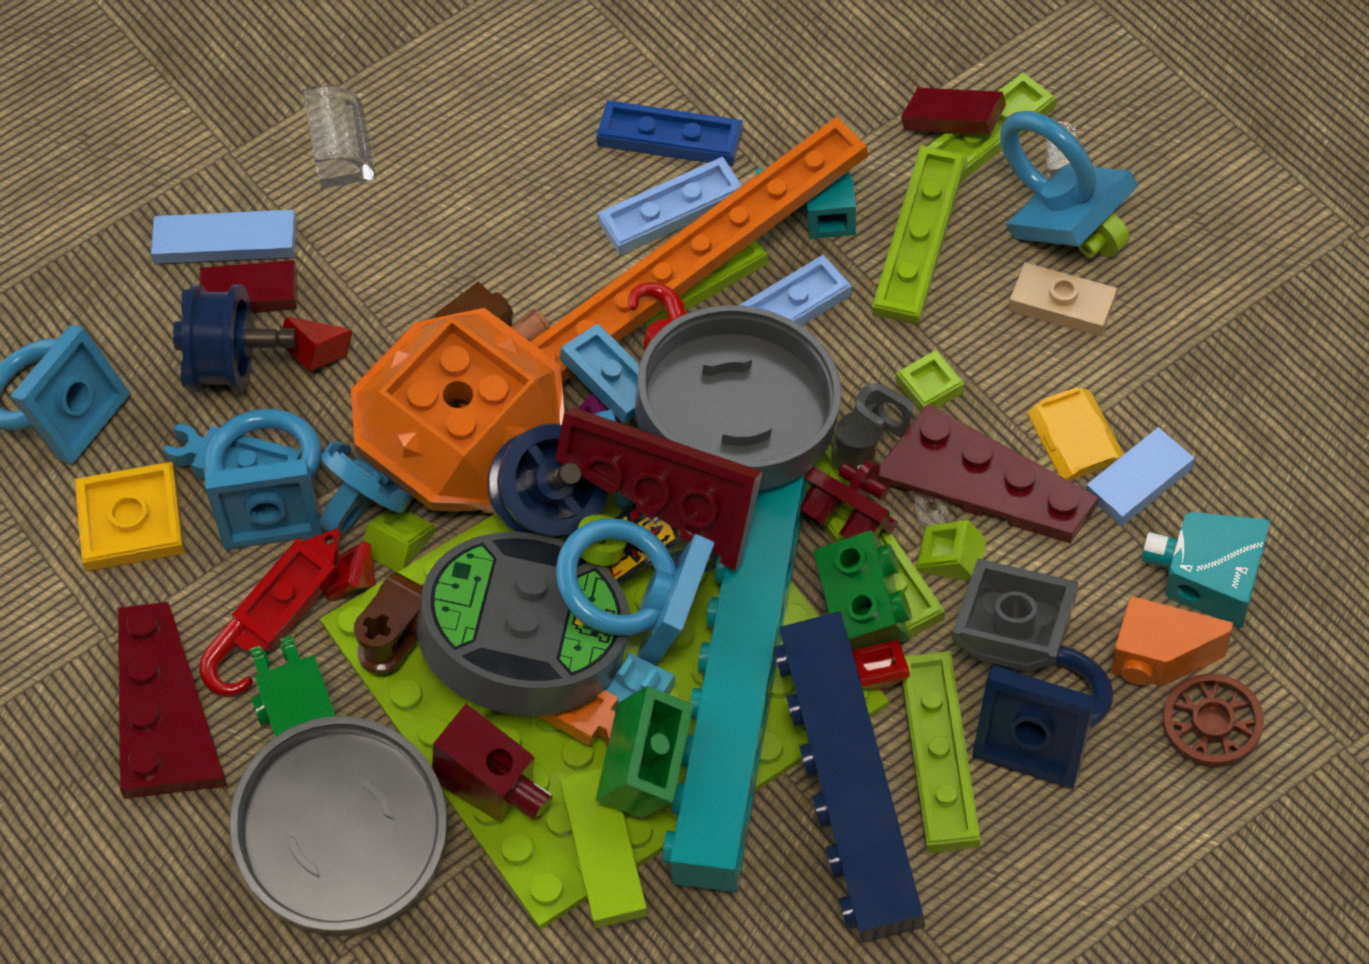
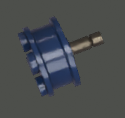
(220, 338)
(535, 490)

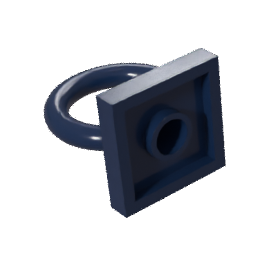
(1039, 723)

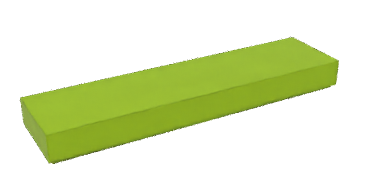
(919, 235)
(940, 754)

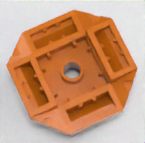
(442, 450)

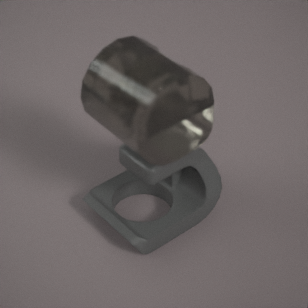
(860, 430)

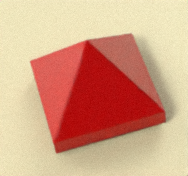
(355, 572)
(881, 665)

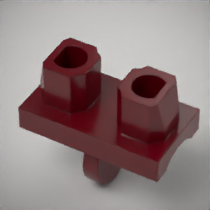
(828, 494)

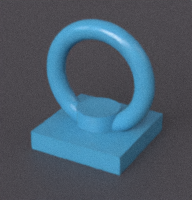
(1070, 202)
(65, 394)
(263, 500)
(665, 598)

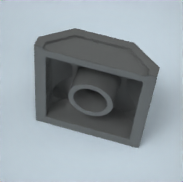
(1014, 616)

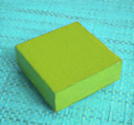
(930, 381)

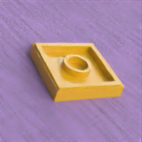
(129, 516)

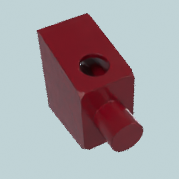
(487, 768)

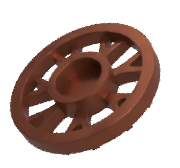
(1213, 720)

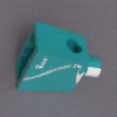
(1211, 562)

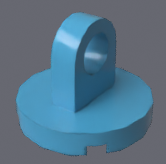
(360, 487)

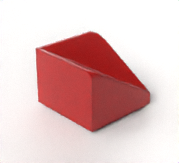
(318, 342)

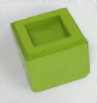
(397, 538)
(951, 550)

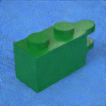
(289, 692)

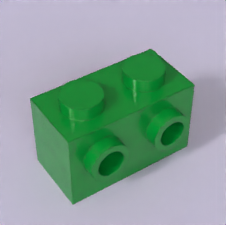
(862, 586)
(645, 752)

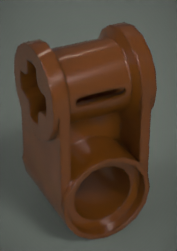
(389, 624)

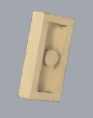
(1063, 299)

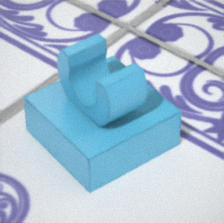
(636, 675)

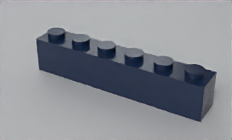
(851, 779)

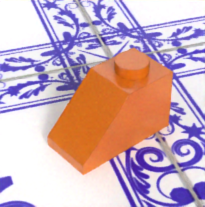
(1166, 643)

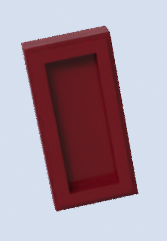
(953, 111)
(267, 283)

